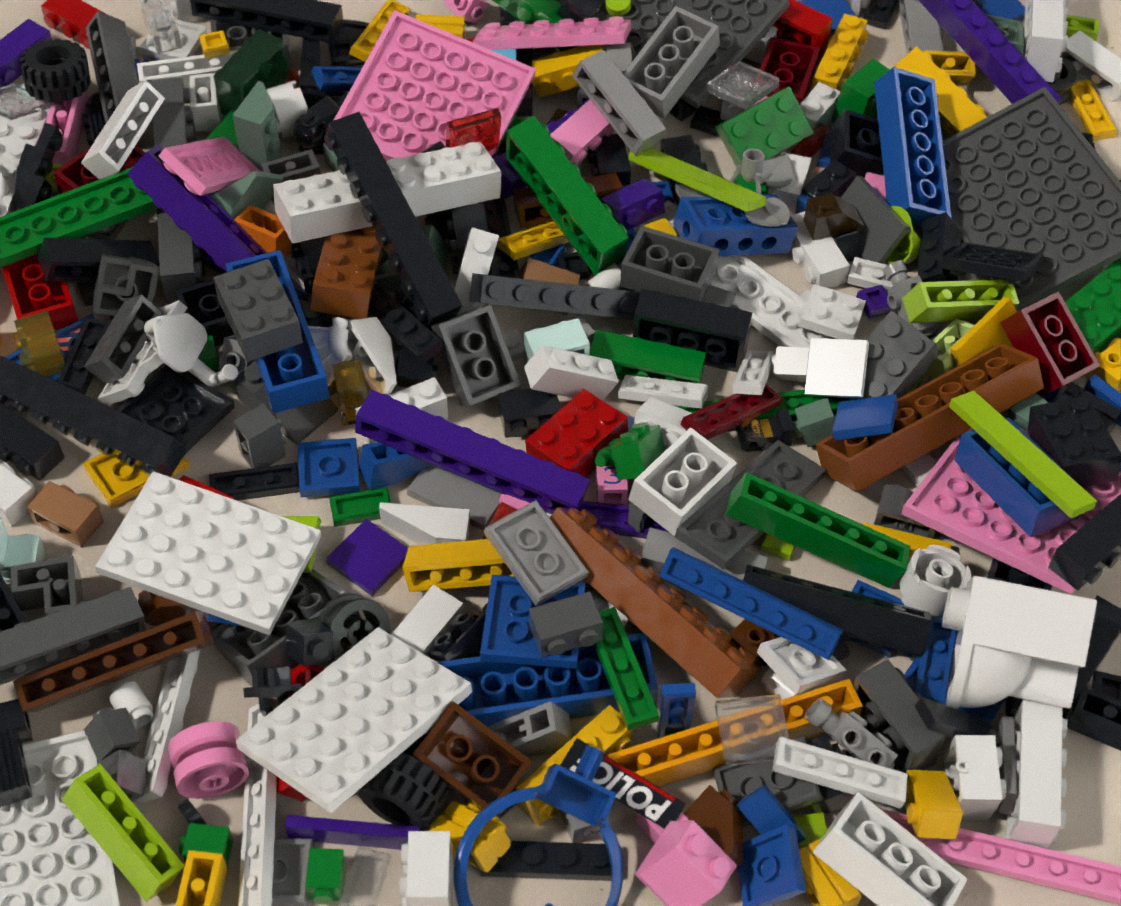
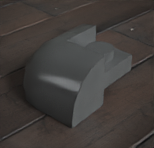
(122, 280)

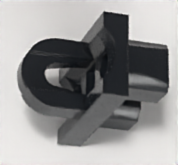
(271, 683)

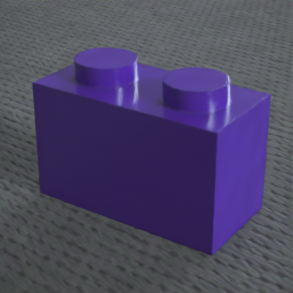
(636, 203)

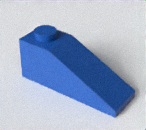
(387, 466)

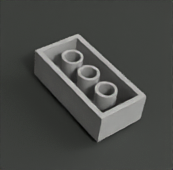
(672, 59)

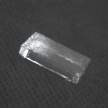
(365, 877)

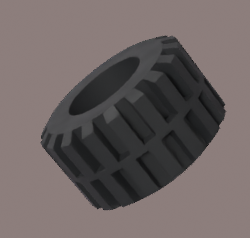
(55, 70)
(405, 793)

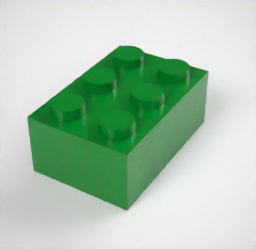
(766, 126)

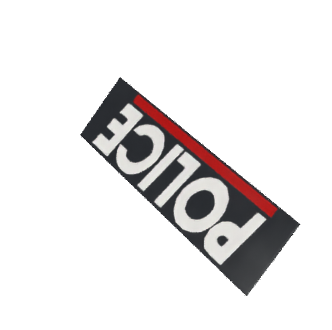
(630, 787)

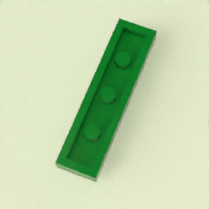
(624, 673)

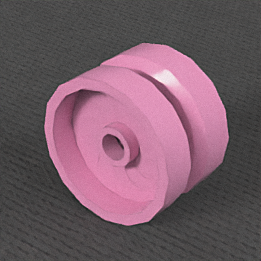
(207, 760)

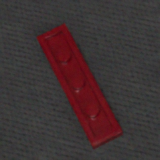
(731, 412)

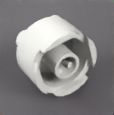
(288, 107)
(930, 577)

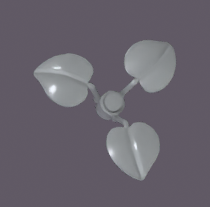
(772, 172)

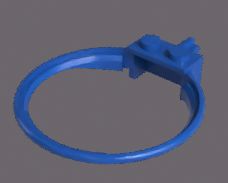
(566, 791)

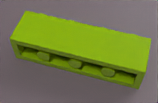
(955, 299)
(123, 832)

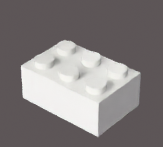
(682, 480)

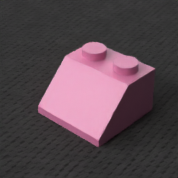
(685, 866)

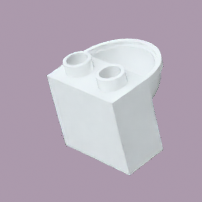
(1015, 643)

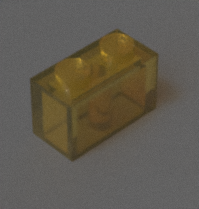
(39, 344)
(350, 389)

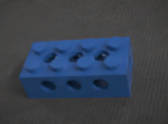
(728, 229)

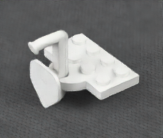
(172, 340)

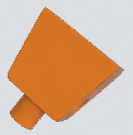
(265, 230)

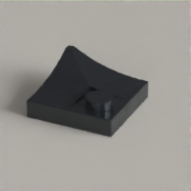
(347, 37)

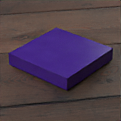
(368, 557)

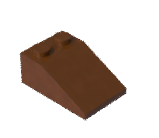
(471, 758)

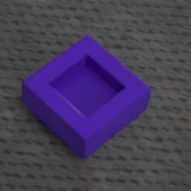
(876, 301)

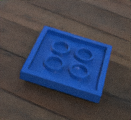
(507, 626)

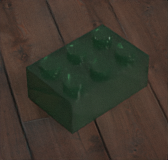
(260, 60)

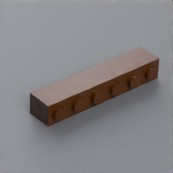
(113, 662)

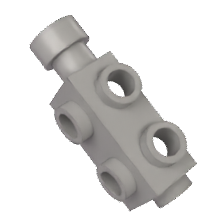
(901, 286)
(851, 734)

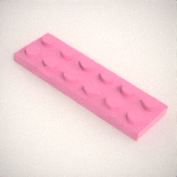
(560, 34)
(207, 164)

